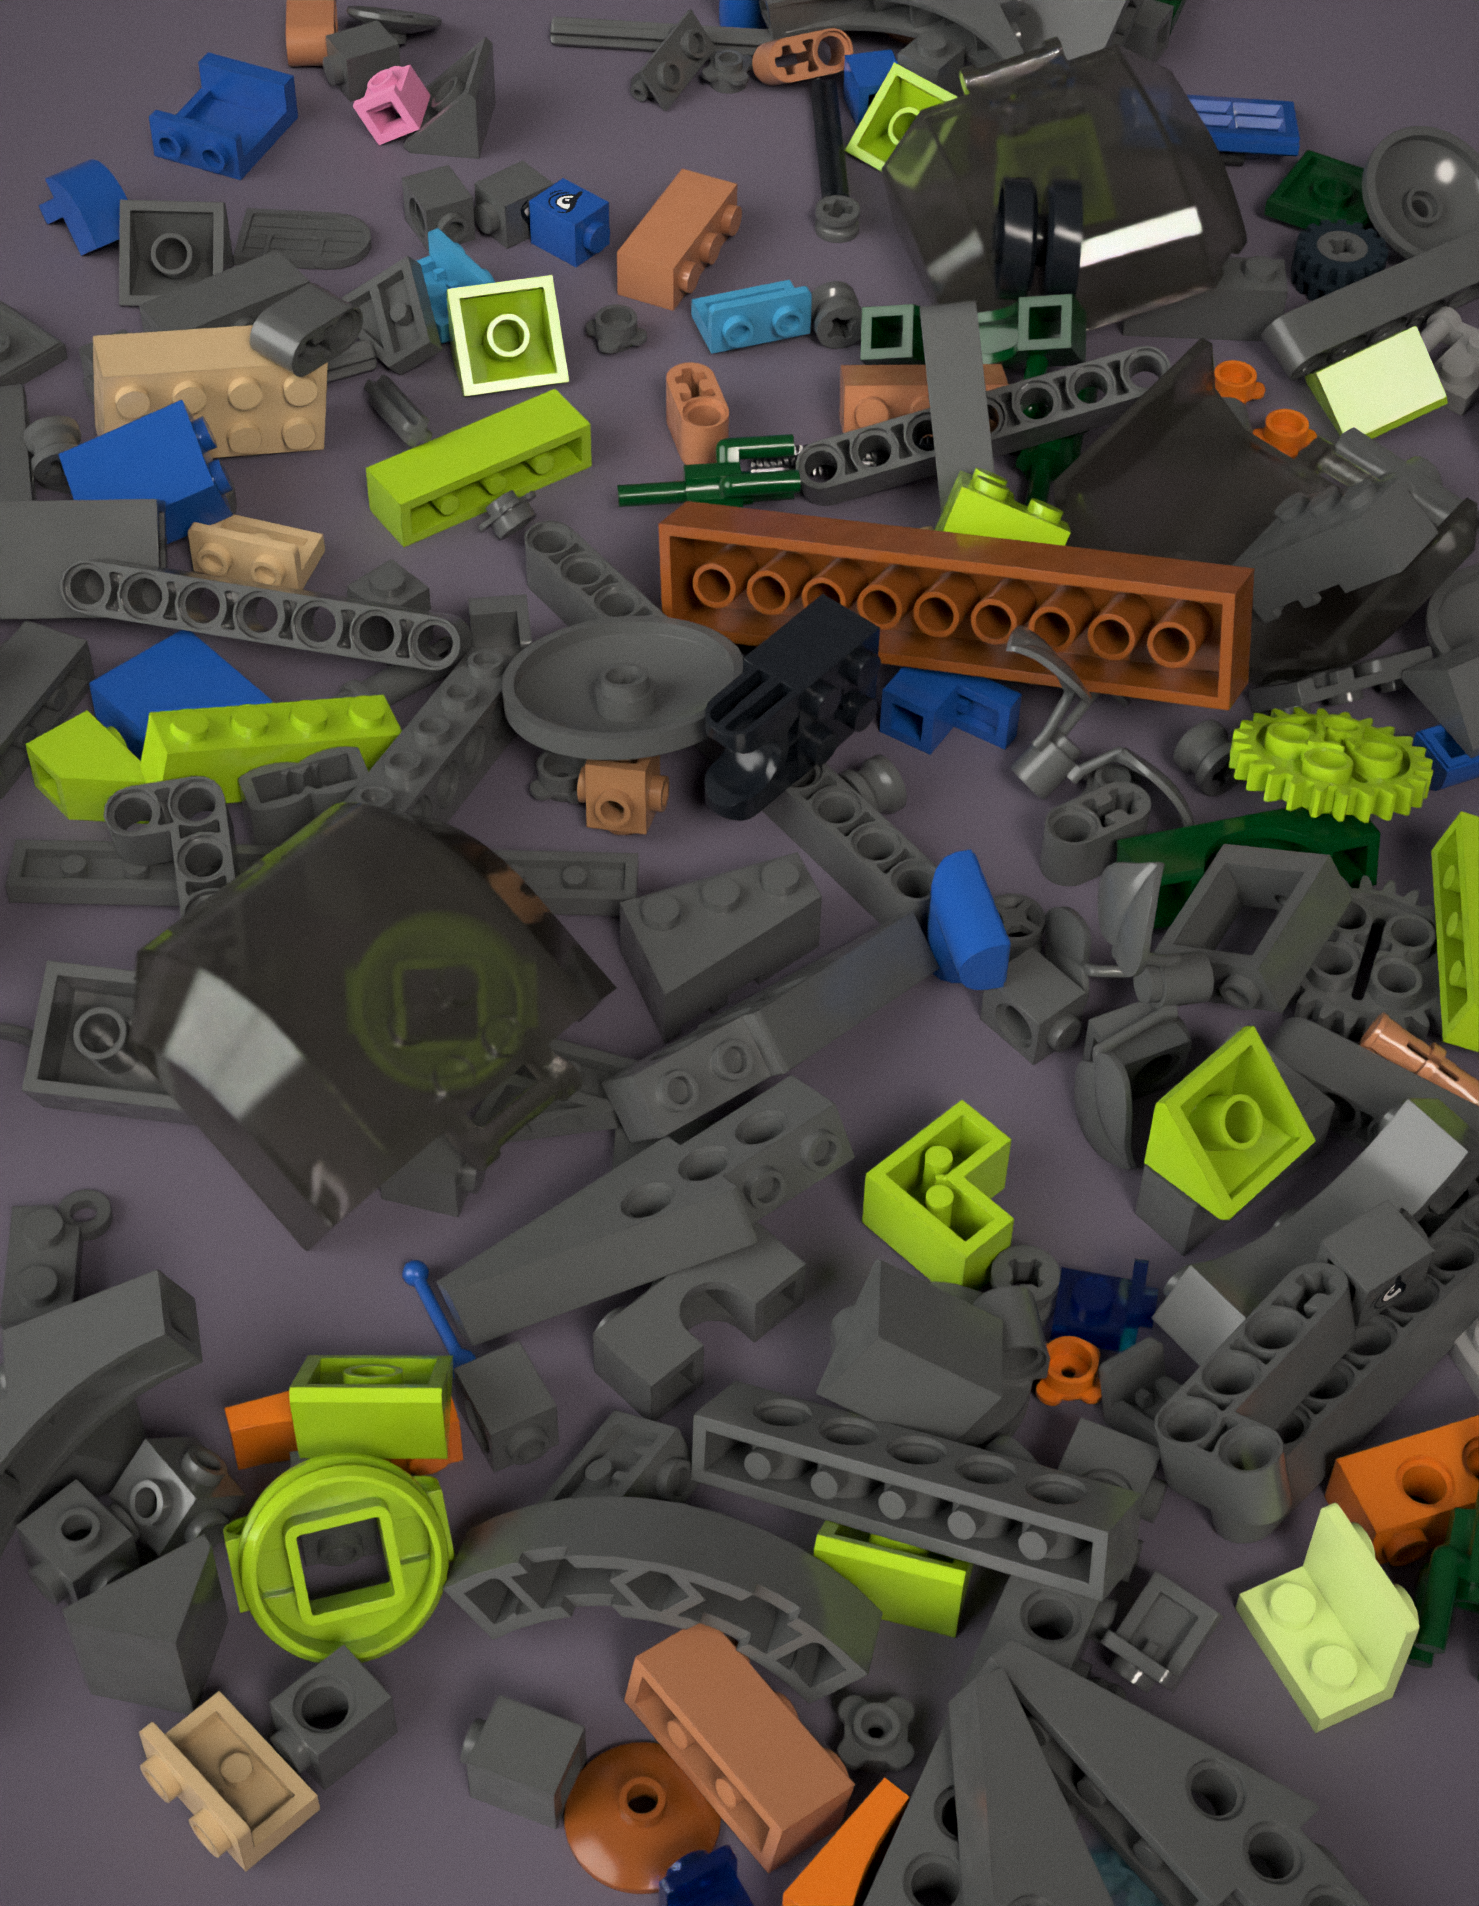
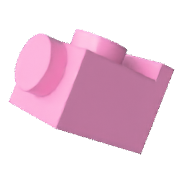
(392, 93)

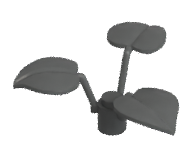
(1054, 754)
(1126, 920)

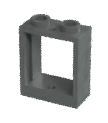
(1295, 882)

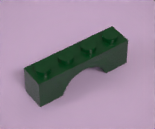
(1008, 336)
(1192, 849)

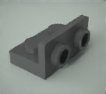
(629, 1460)

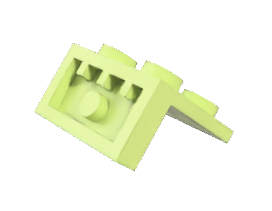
(1334, 1624)

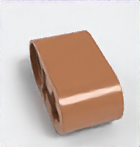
(306, 30)
(806, 51)
(695, 412)

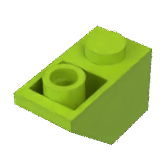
(82, 766)

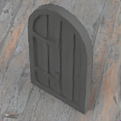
(303, 237)

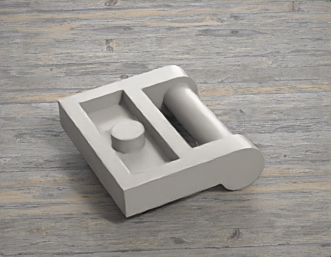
(1460, 363)

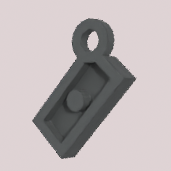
(47, 1255)

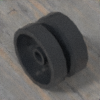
(1033, 239)

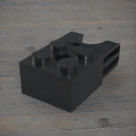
(791, 706)

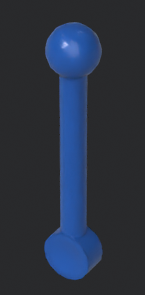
(416, 1274)

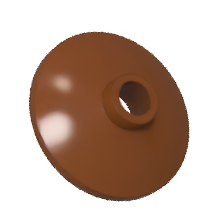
(628, 1847)

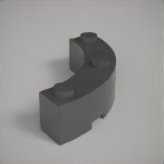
(1416, 1162)
(670, 1569)

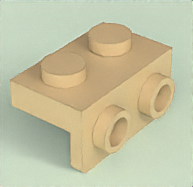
(255, 551)
(229, 1779)

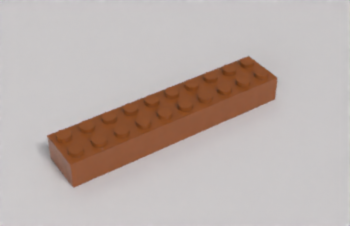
(954, 598)

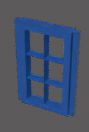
(1250, 124)

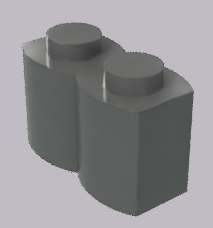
(289, 795)

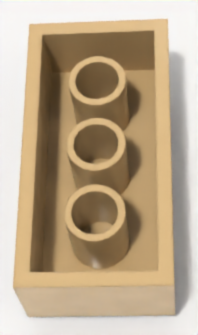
(217, 374)

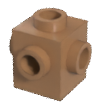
(623, 794)

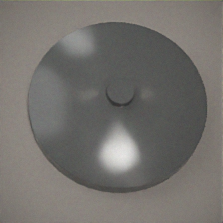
(618, 686)

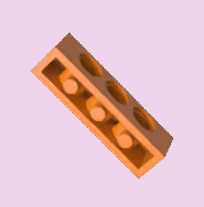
(1377, 1485)

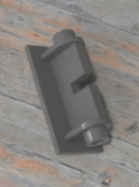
(673, 63)

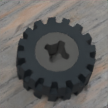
(1335, 257)

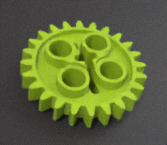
(1330, 764)

